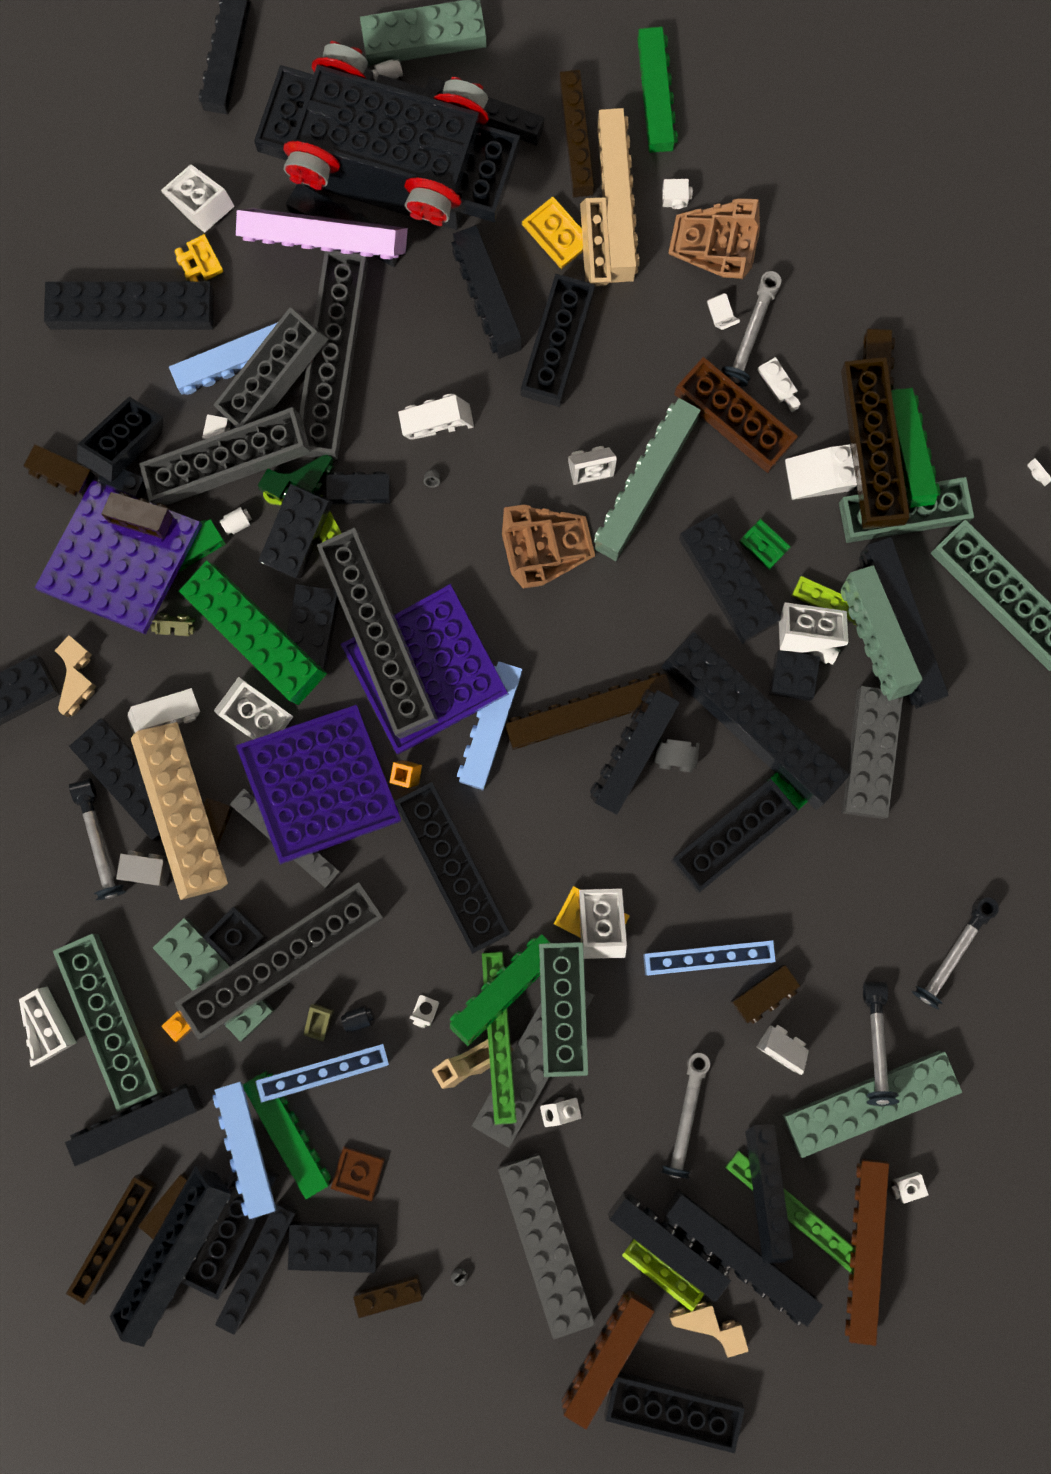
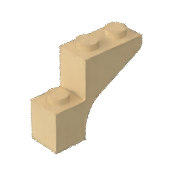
(76, 685)
(458, 1068)
(704, 1321)

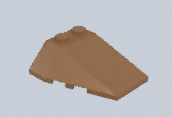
(719, 237)
(544, 543)

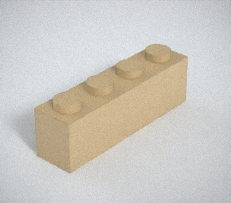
(595, 241)

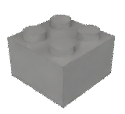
(142, 869)

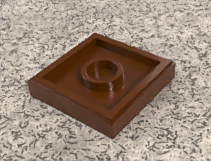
(357, 1173)

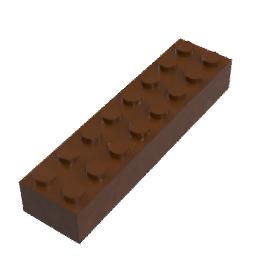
(868, 1252)

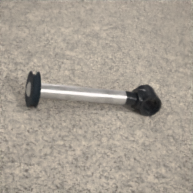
(84, 795)
(978, 919)
(876, 996)

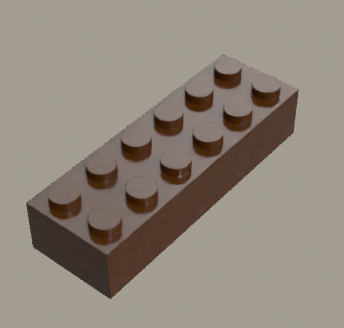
(736, 415)
(607, 1358)

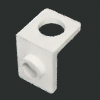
(721, 312)
(1039, 472)
(422, 1019)
(562, 1112)

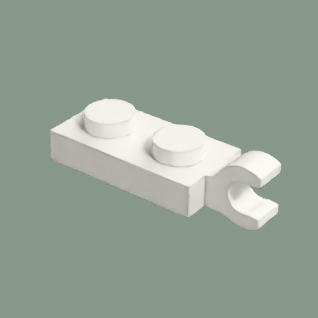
(779, 383)

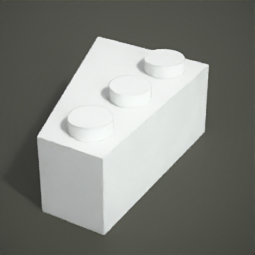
(435, 416)
(163, 711)
(44, 1025)

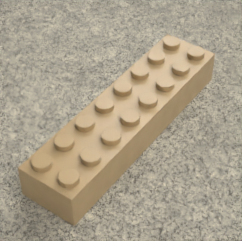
(617, 190)
(178, 810)

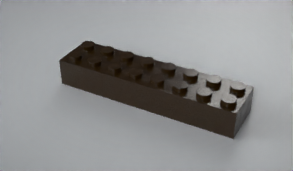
(874, 443)

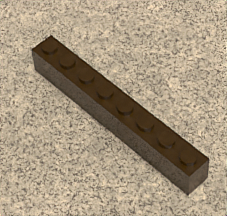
(582, 713)

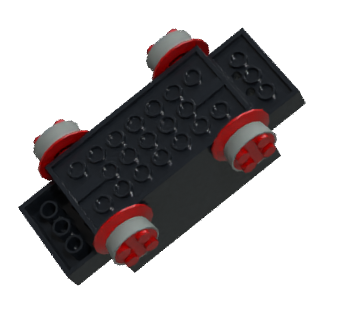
(386, 142)

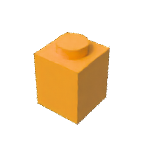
(405, 773)
(176, 1027)

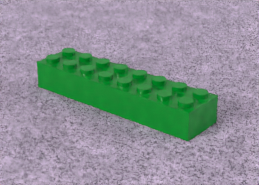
(252, 632)

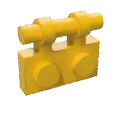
(204, 257)

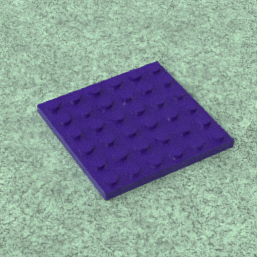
(114, 567)
(449, 662)
(318, 784)

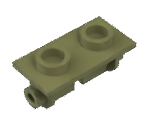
(181, 623)

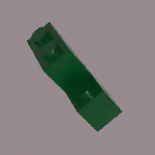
(308, 477)

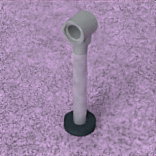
(765, 293)
(687, 1117)

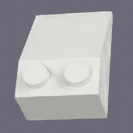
(198, 197)
(592, 465)
(821, 472)
(811, 628)
(251, 711)
(602, 923)
(784, 1049)

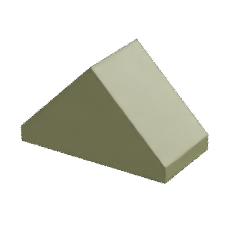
(318, 1021)

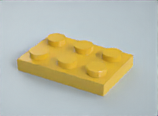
(555, 232)
(570, 914)

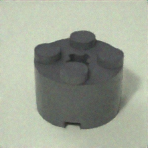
(677, 754)

